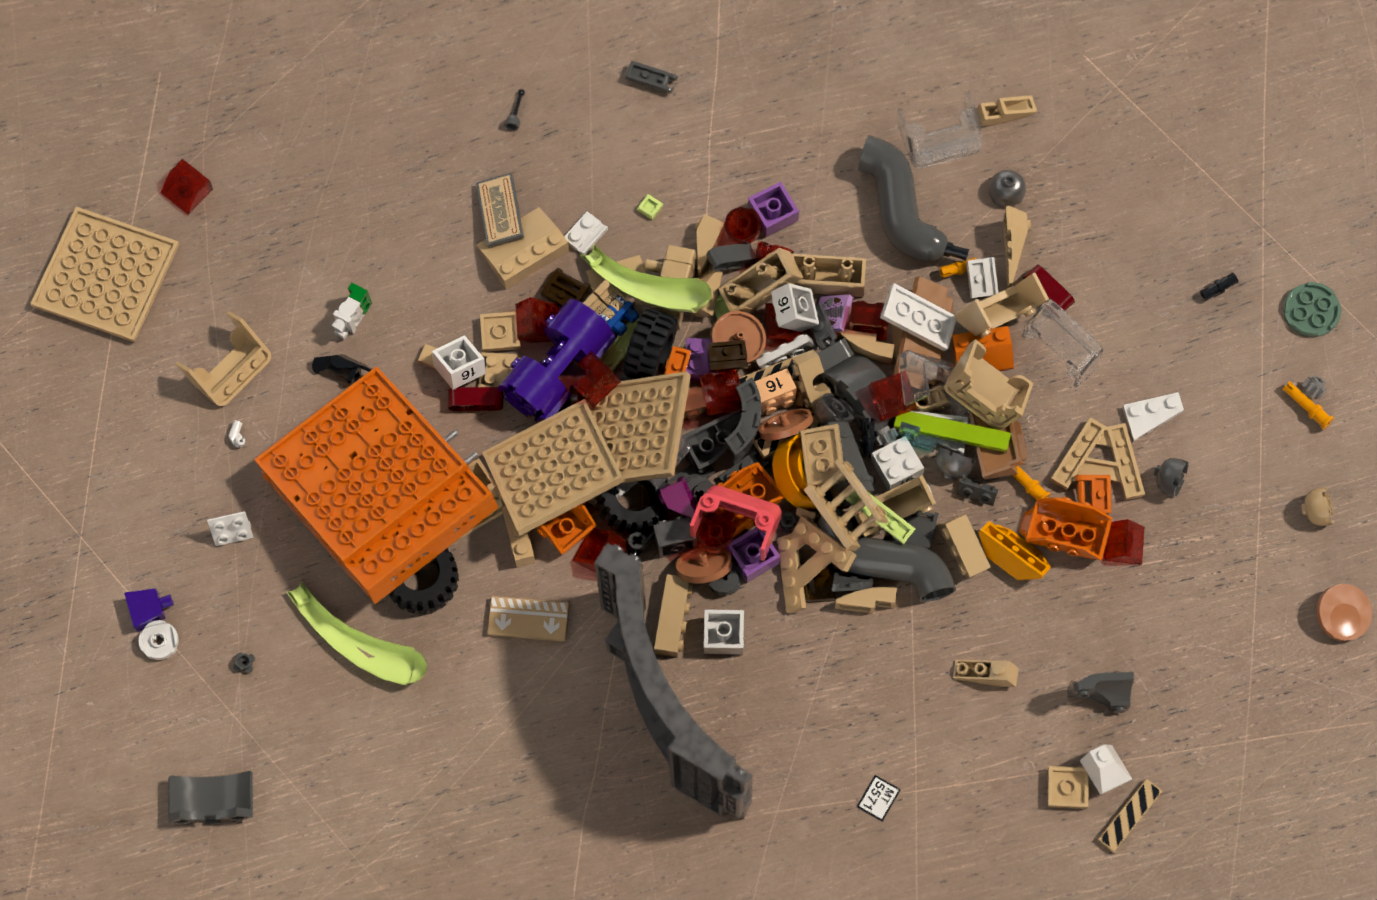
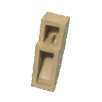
(1005, 110)
(867, 346)
(867, 599)

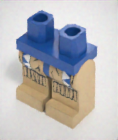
(612, 307)

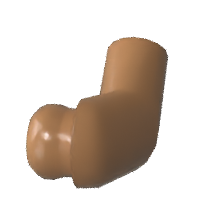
(800, 396)

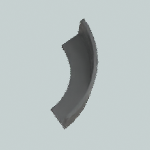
(851, 381)
(746, 432)
(210, 798)

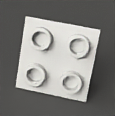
(230, 528)

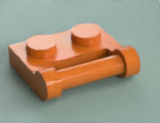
(1099, 491)

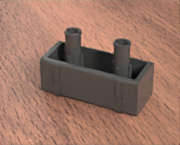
(851, 453)

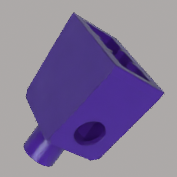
(146, 607)

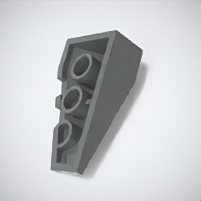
(708, 441)

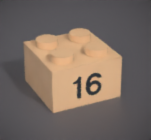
(776, 391)

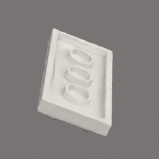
(918, 317)

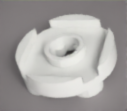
(166, 648)

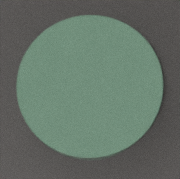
(1312, 309)

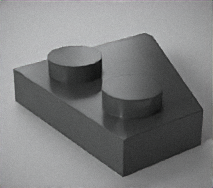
(849, 581)

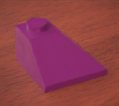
(678, 497)

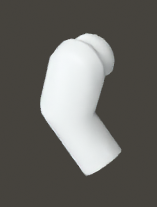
(234, 434)

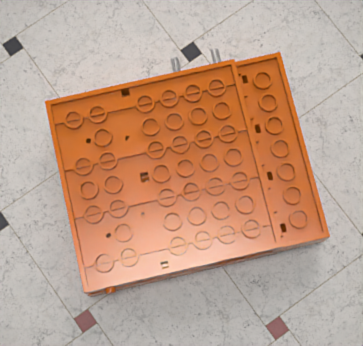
(376, 484)

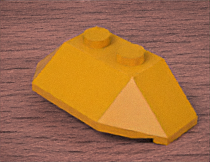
(1012, 552)

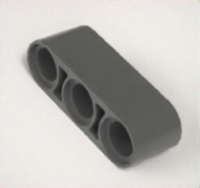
(731, 257)
(835, 354)

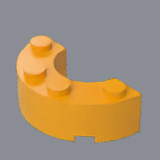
(790, 474)

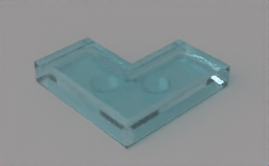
(916, 439)

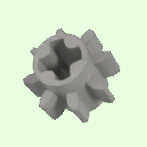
(1314, 387)
(885, 435)

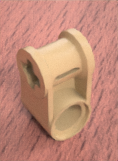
(936, 400)

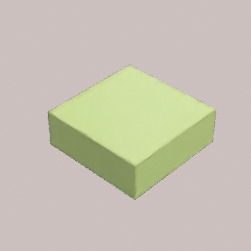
(650, 207)

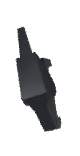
(340, 366)

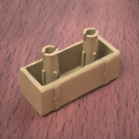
(678, 263)
(832, 274)
(755, 284)

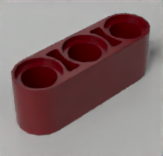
(1053, 289)
(475, 399)

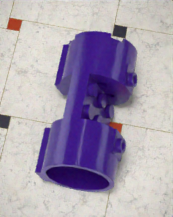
(535, 385)

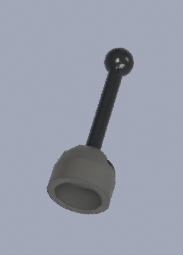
(512, 121)

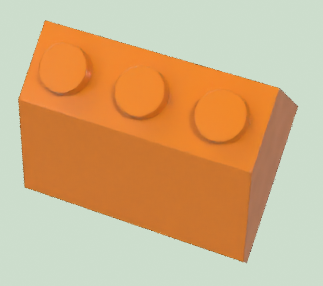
(997, 345)

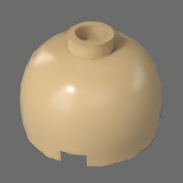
(1318, 507)

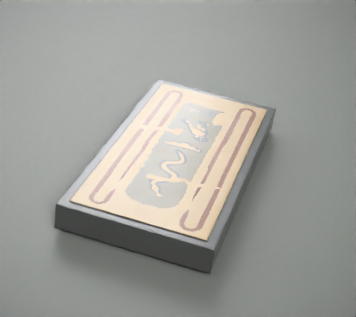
(500, 210)

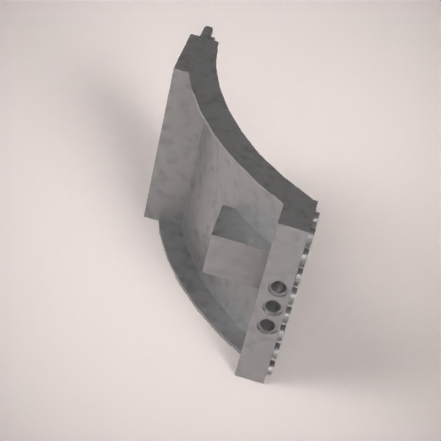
(695, 760)

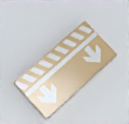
(528, 618)

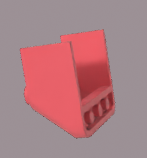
(765, 513)

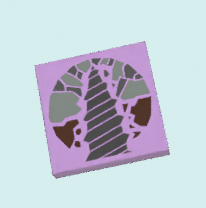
(837, 310)

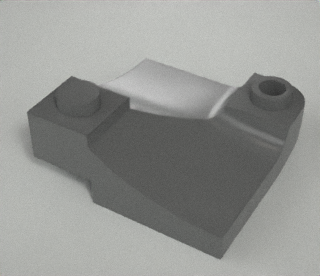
(1106, 688)

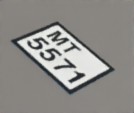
(878, 798)

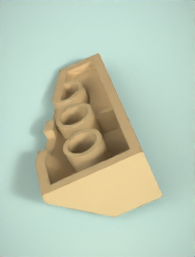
(1015, 232)

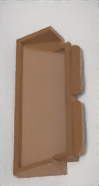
(937, 295)
(998, 463)

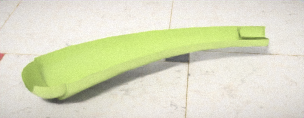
(658, 291)
(390, 660)

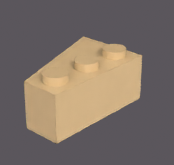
(964, 545)

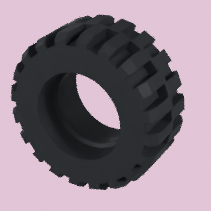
(650, 344)
(628, 519)
(436, 594)

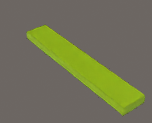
(956, 431)

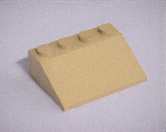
(523, 257)

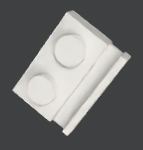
(585, 233)
(982, 277)

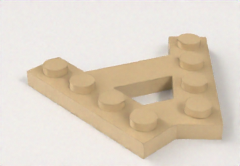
(1122, 470)
(797, 576)

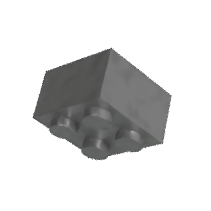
(674, 536)

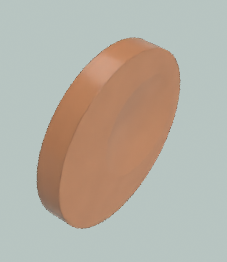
(741, 326)
(785, 424)
(703, 567)
(1344, 612)

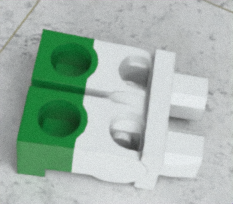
(351, 311)

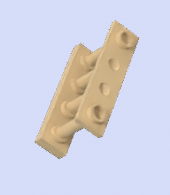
(828, 508)

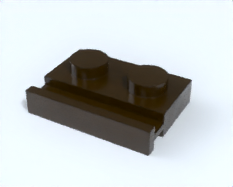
(727, 355)

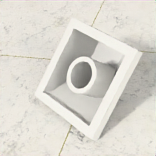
(1105, 768)

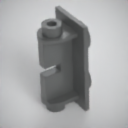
(970, 489)

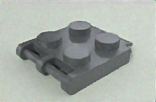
(923, 527)

